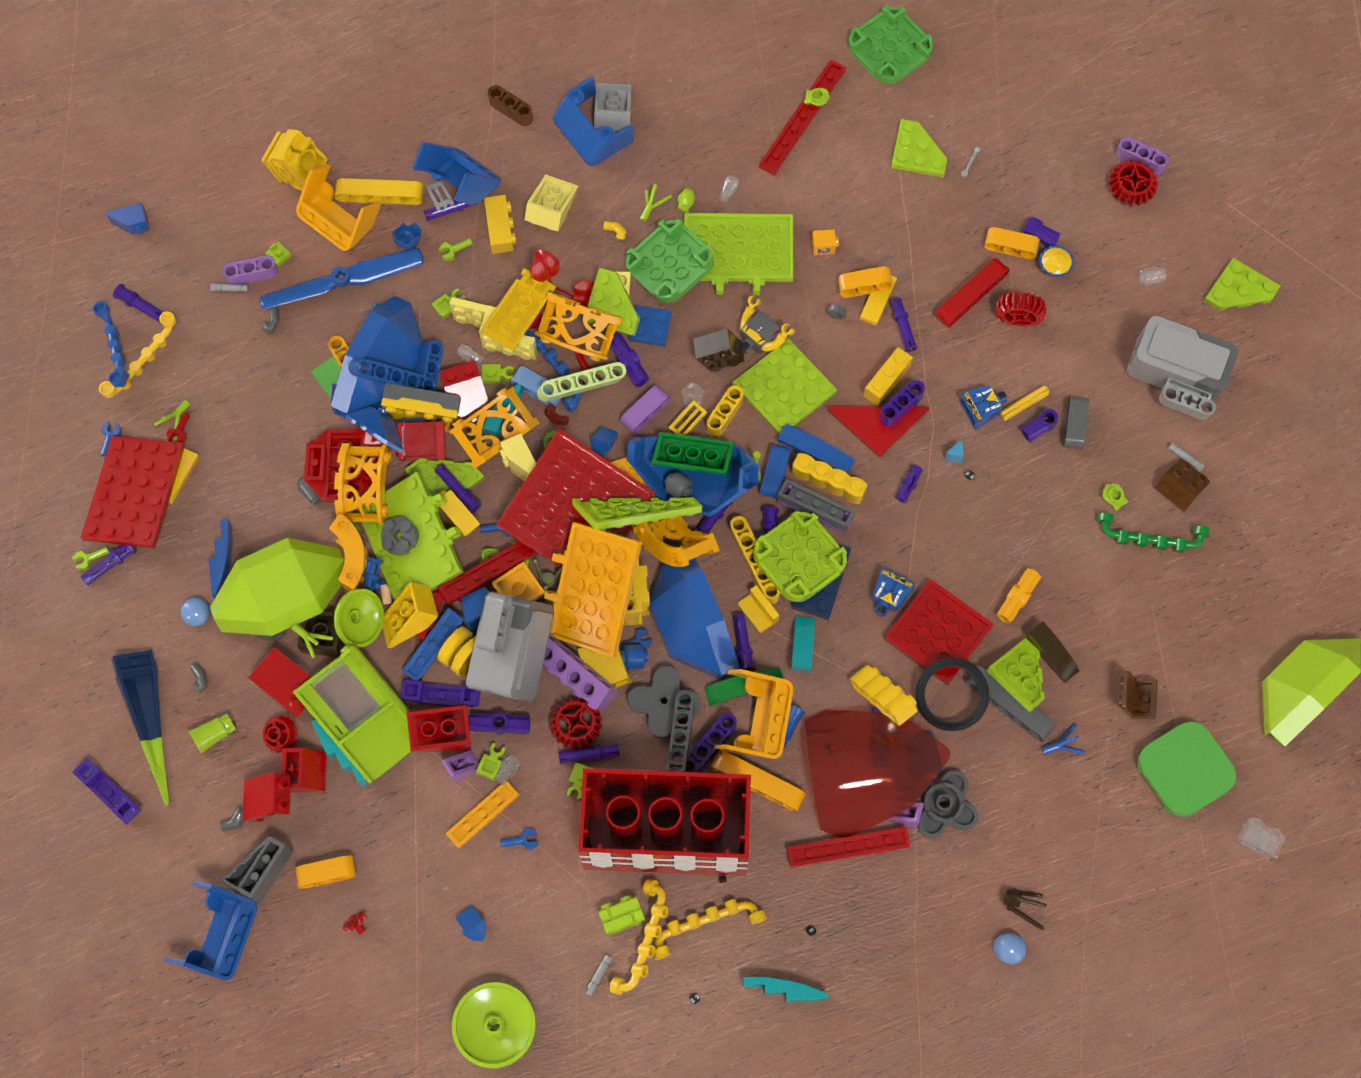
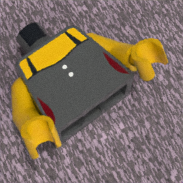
(760, 331)

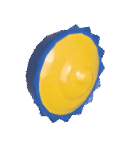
(1056, 261)

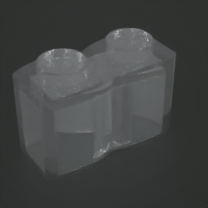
(1261, 839)

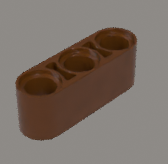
(513, 112)

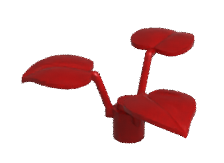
(547, 265)

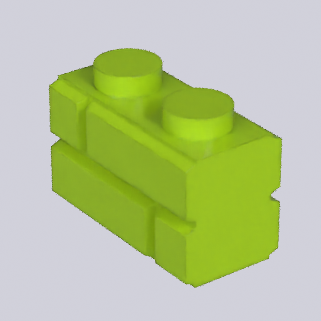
(621, 915)

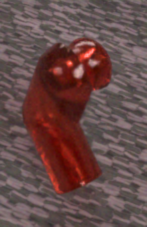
(554, 418)

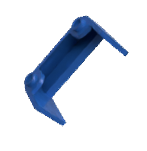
(589, 143)
(459, 169)
(225, 935)

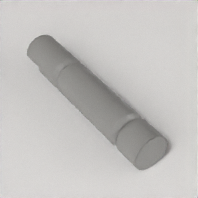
(229, 287)
(1185, 456)
(598, 975)

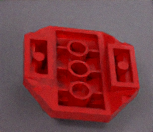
(322, 462)

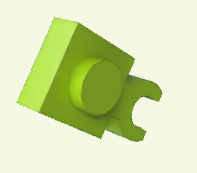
(442, 305)
(493, 373)
(490, 764)
(576, 780)

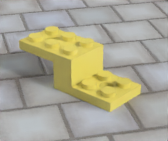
(478, 314)

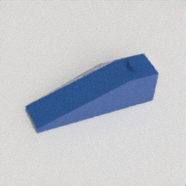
(377, 424)

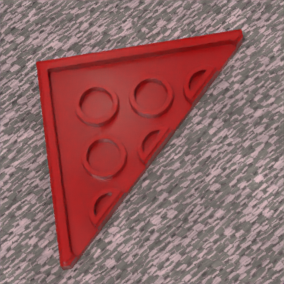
(866, 425)

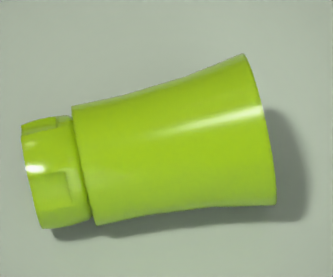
(212, 732)

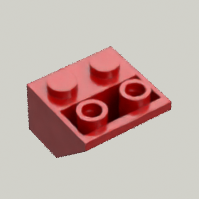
(305, 769)

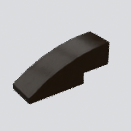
(1053, 652)

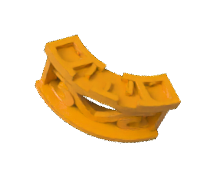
(601, 317)
(518, 425)
(346, 461)
(693, 542)
(354, 551)

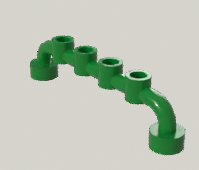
(1143, 539)

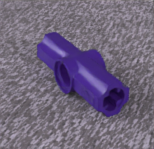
(629, 359)
(487, 722)

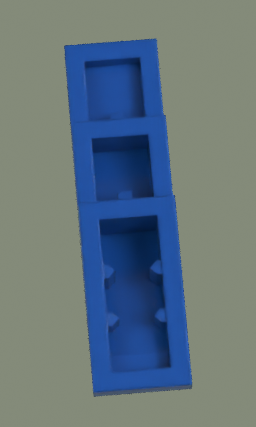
(815, 447)
(220, 566)

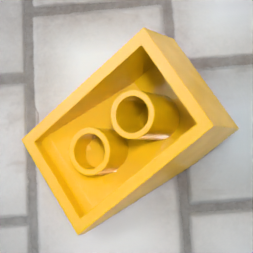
(409, 614)

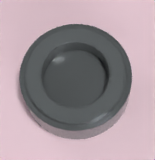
(837, 311)

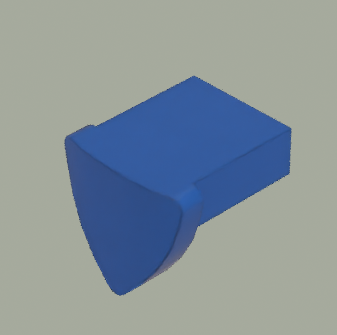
(603, 441)
(472, 924)

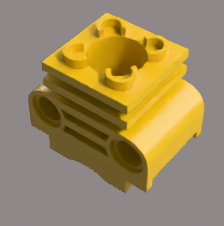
(292, 157)
(639, 598)

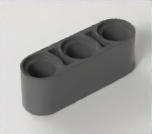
(1076, 422)

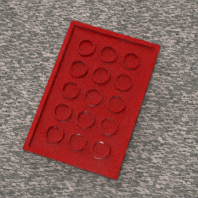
(133, 492)

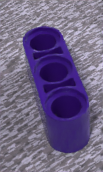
(906, 396)

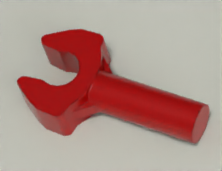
(584, 366)
(171, 433)

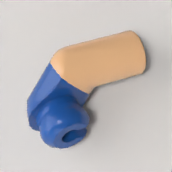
(385, 591)

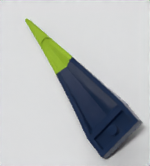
(138, 685)

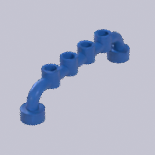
(559, 368)
(119, 375)

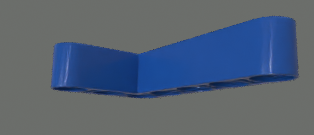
(416, 379)

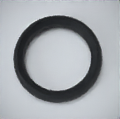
(929, 716)

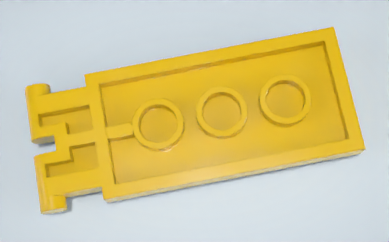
(517, 310)

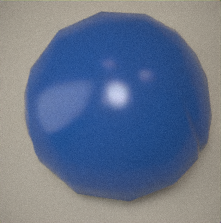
(407, 235)

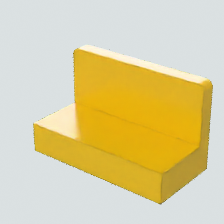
(759, 610)

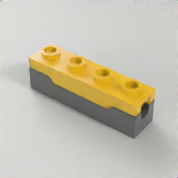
(421, 402)

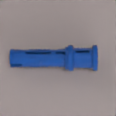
(371, 573)

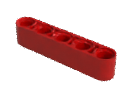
(972, 292)

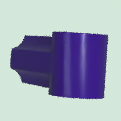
(1036, 228)
(1039, 425)

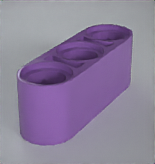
(1135, 149)
(242, 267)
(645, 409)

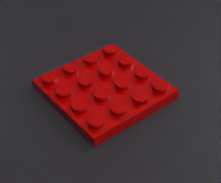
(938, 628)

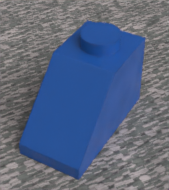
(130, 218)

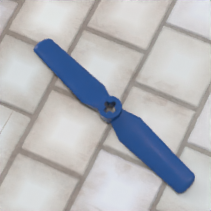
(358, 274)

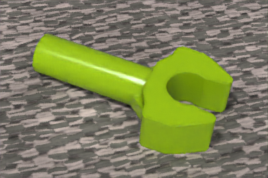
(453, 249)
(89, 557)

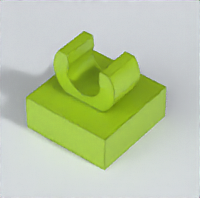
(278, 253)

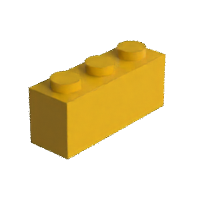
(499, 224)
(888, 376)

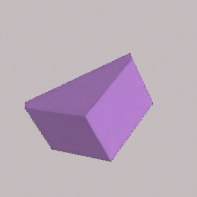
(461, 765)
(909, 817)

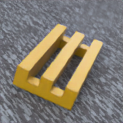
(691, 427)

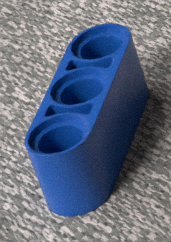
(775, 471)

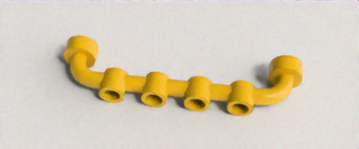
(159, 341)
(695, 921)
(645, 949)

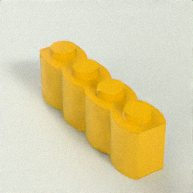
(833, 480)
(883, 694)

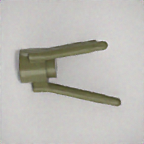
(546, 579)

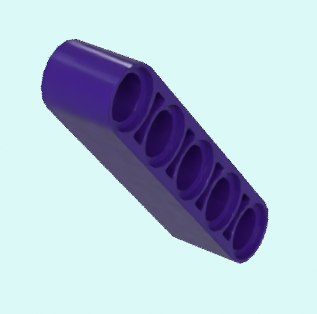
(705, 743)

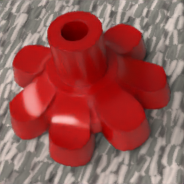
(355, 923)

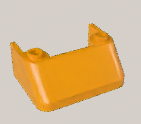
(328, 218)
(770, 716)

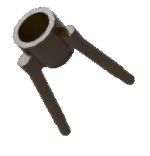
(1014, 898)

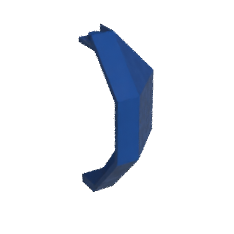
(387, 337)
(709, 489)
(691, 620)

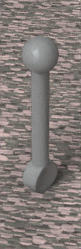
(964, 173)

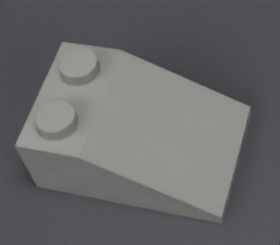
(612, 106)

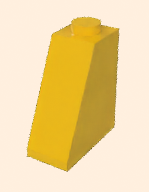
(458, 514)

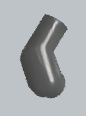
(274, 319)
(200, 676)
(235, 822)

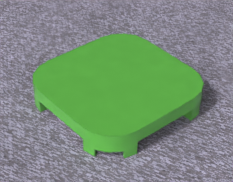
(890, 45)
(669, 261)
(1186, 769)

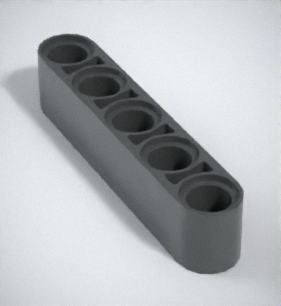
(1032, 722)
(681, 730)

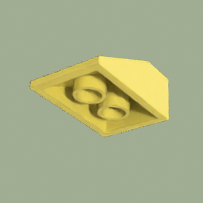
(550, 203)
(517, 456)

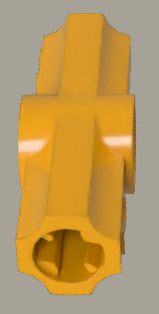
(1018, 596)

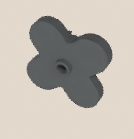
(647, 701)
(957, 811)

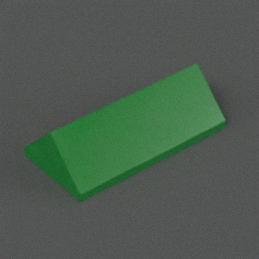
(694, 453)

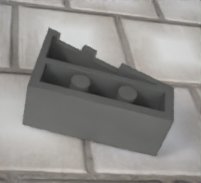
(259, 870)

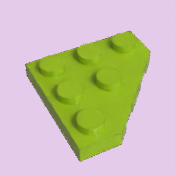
(917, 151)
(1241, 287)
(612, 297)
(462, 472)
(1021, 674)

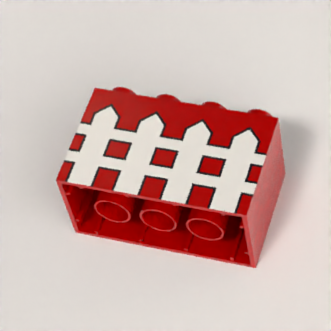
(665, 822)

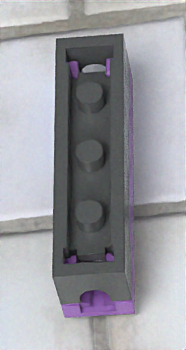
(805, 500)

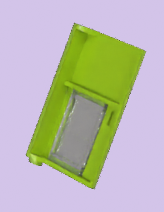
(364, 710)

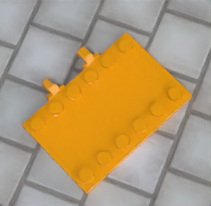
(594, 588)

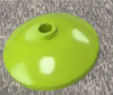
(366, 619)

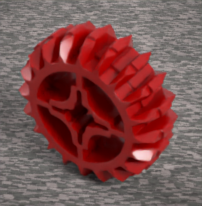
(1139, 176)
(1021, 309)
(562, 714)

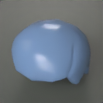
(195, 611)
(1009, 948)

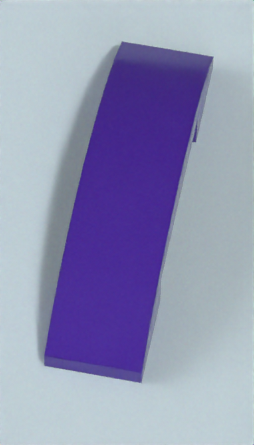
(439, 694)
(107, 791)

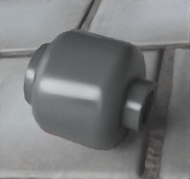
(678, 485)

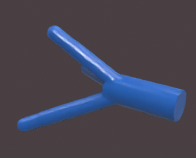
(1060, 744)

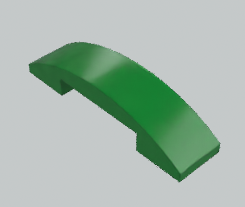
(733, 688)

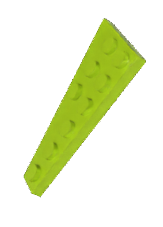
(629, 511)

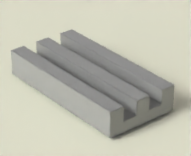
(443, 203)

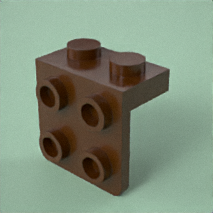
(1182, 484)
(1138, 696)

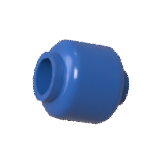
(634, 656)

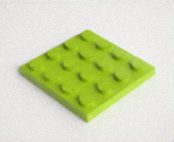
(785, 387)

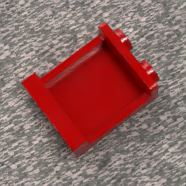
(422, 440)
(266, 796)

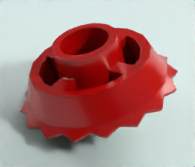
(279, 733)

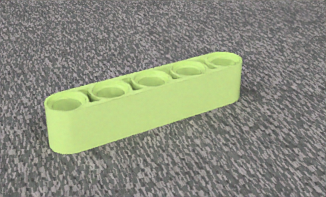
(575, 387)

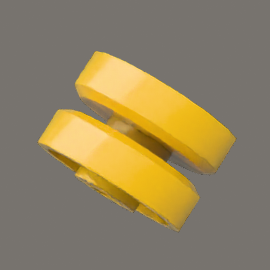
(457, 651)

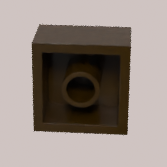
(719, 350)
(323, 625)

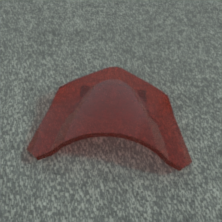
(868, 768)

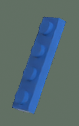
(429, 649)

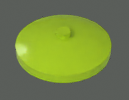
(493, 1025)

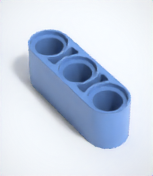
(530, 383)

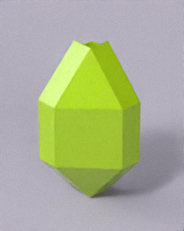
(278, 587)
(1307, 684)

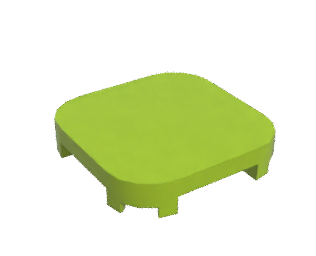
(799, 557)

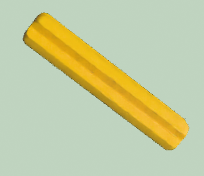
(1024, 403)

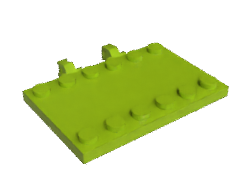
(745, 247)
(433, 558)

